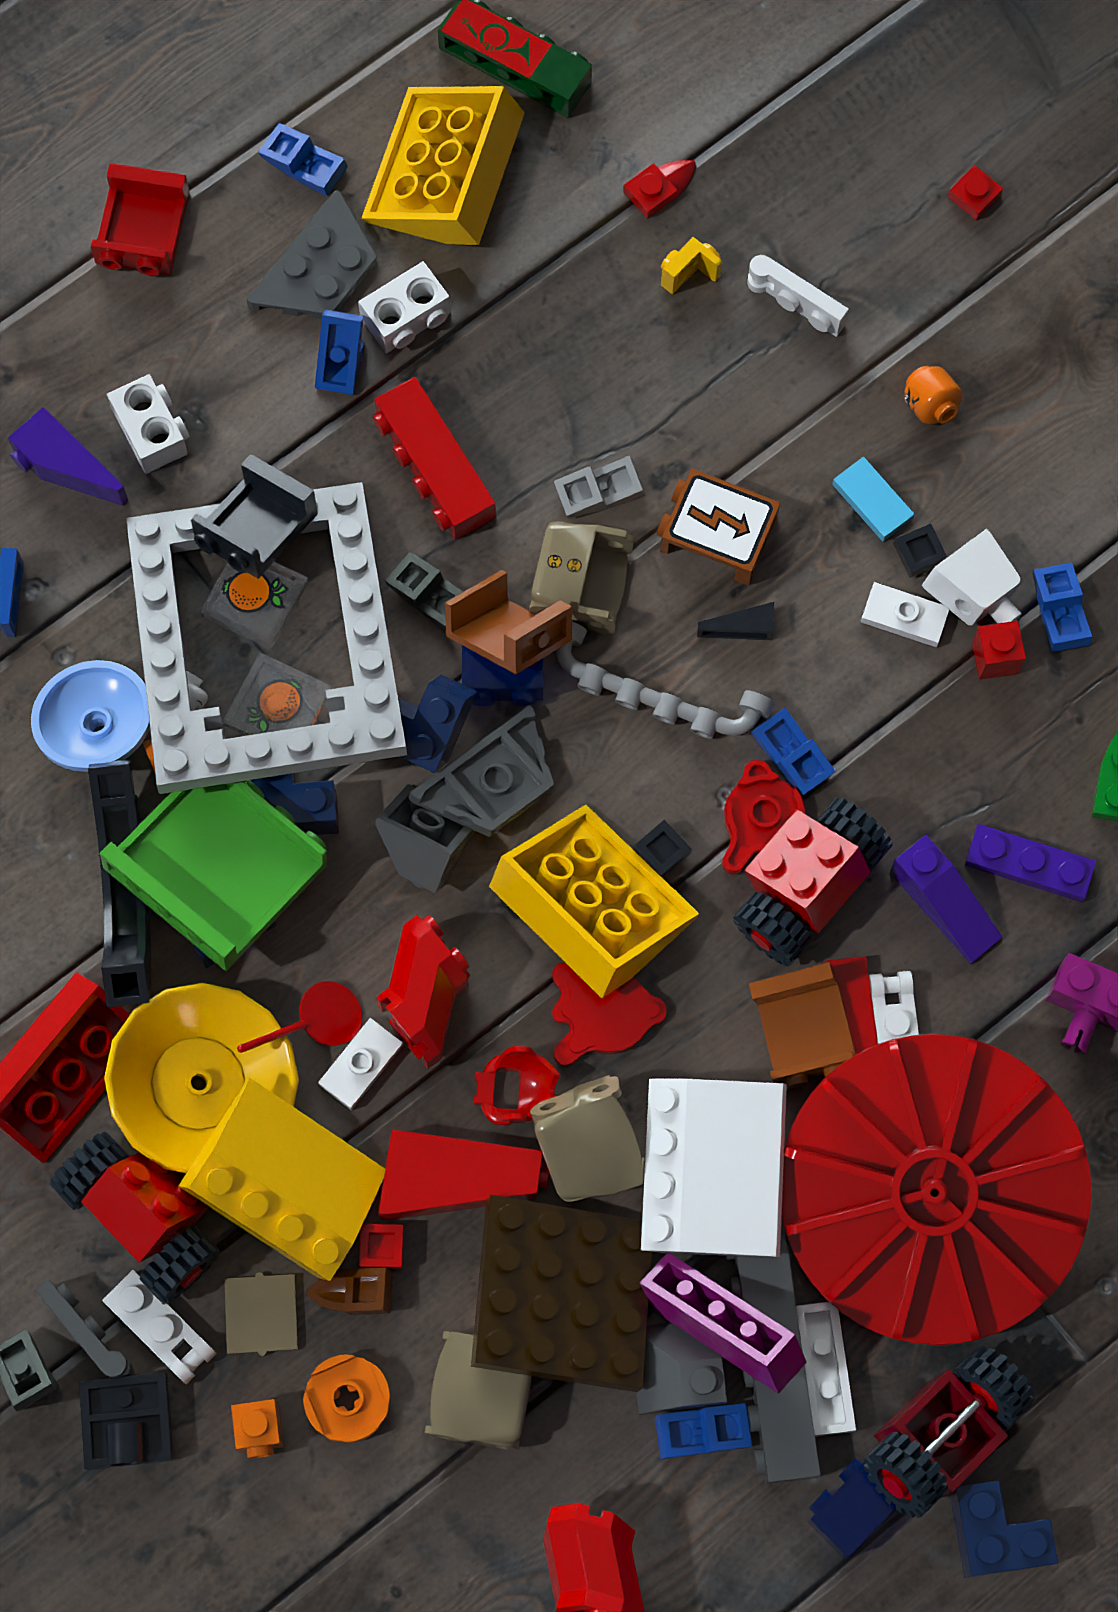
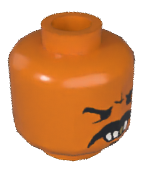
(932, 395)

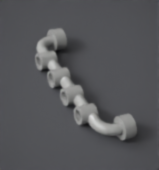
(666, 705)

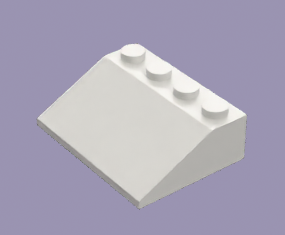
(714, 1167)

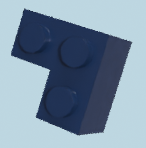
(436, 723)
(988, 1542)

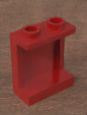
(141, 220)

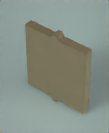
(261, 1314)

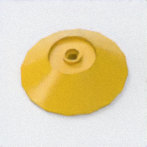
(186, 1036)

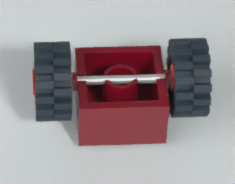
(947, 1431)

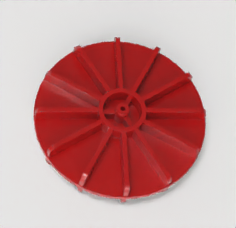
(935, 1189)

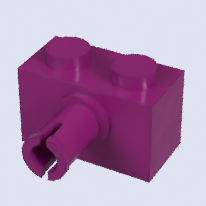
(1088, 993)

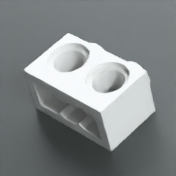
(398, 301)
(144, 425)

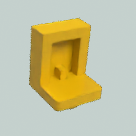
(692, 256)

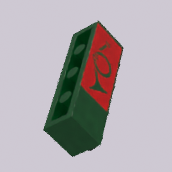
(515, 56)

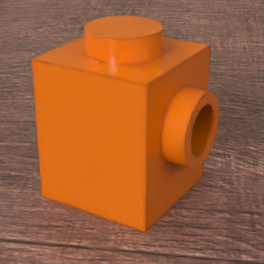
(257, 1428)

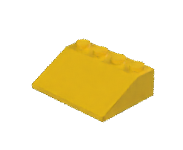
(445, 163)
(591, 899)
(285, 1180)

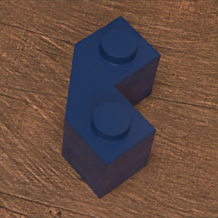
(309, 803)

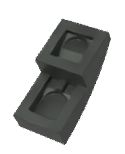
(422, 588)

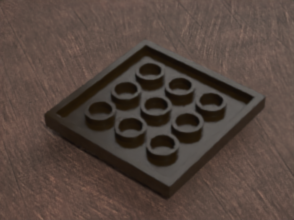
(561, 1295)

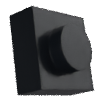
(919, 550)
(662, 848)

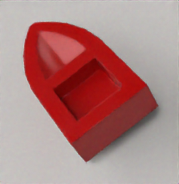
(659, 185)

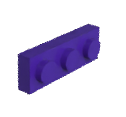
(1030, 863)

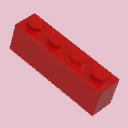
(434, 459)

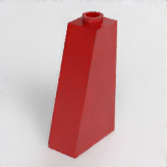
(453, 1174)

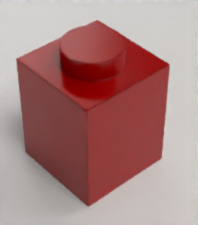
(998, 650)

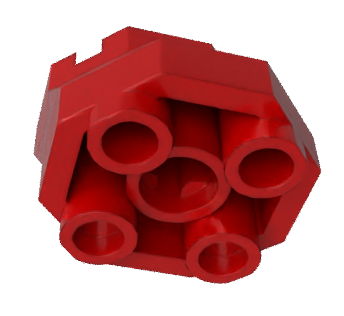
(424, 988)
(591, 1561)

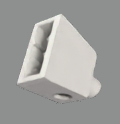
(976, 582)

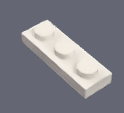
(826, 1369)

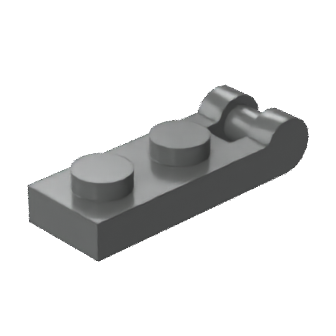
(86, 1332)

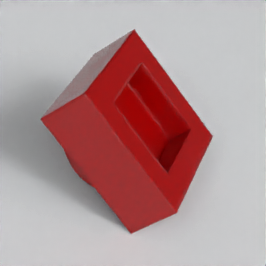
(975, 192)
(381, 1246)

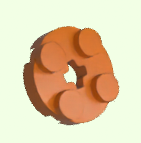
(369, 1409)

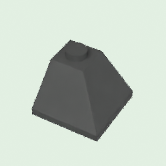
(421, 842)
(679, 1373)

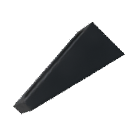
(747, 624)

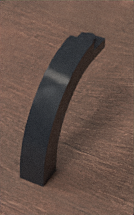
(126, 917)

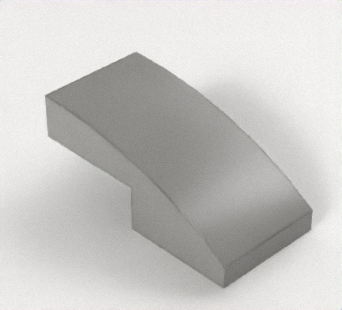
(599, 489)

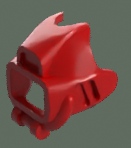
(536, 1084)

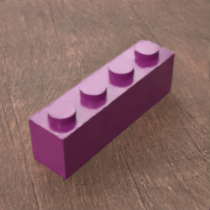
(723, 1322)

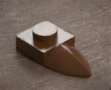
(355, 1291)

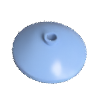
(82, 700)

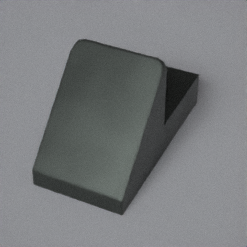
(24, 1371)

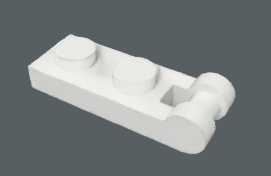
(796, 295)
(894, 1019)
(158, 1326)

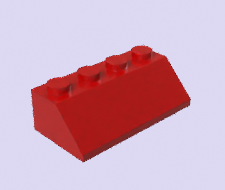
(58, 1067)

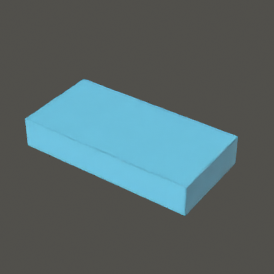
(873, 499)

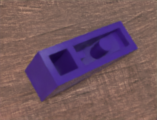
(61, 459)
(945, 898)

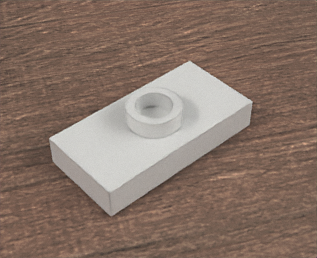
(905, 614)
(360, 1064)

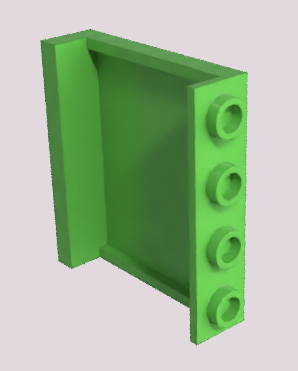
(217, 865)

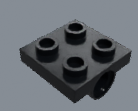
(125, 1421)

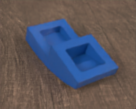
(301, 160)
(1061, 607)
(792, 752)
(703, 1431)

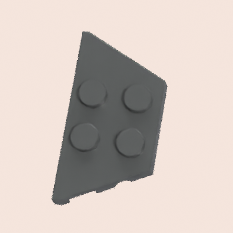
(319, 266)
(491, 779)

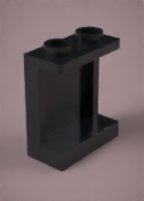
(256, 518)

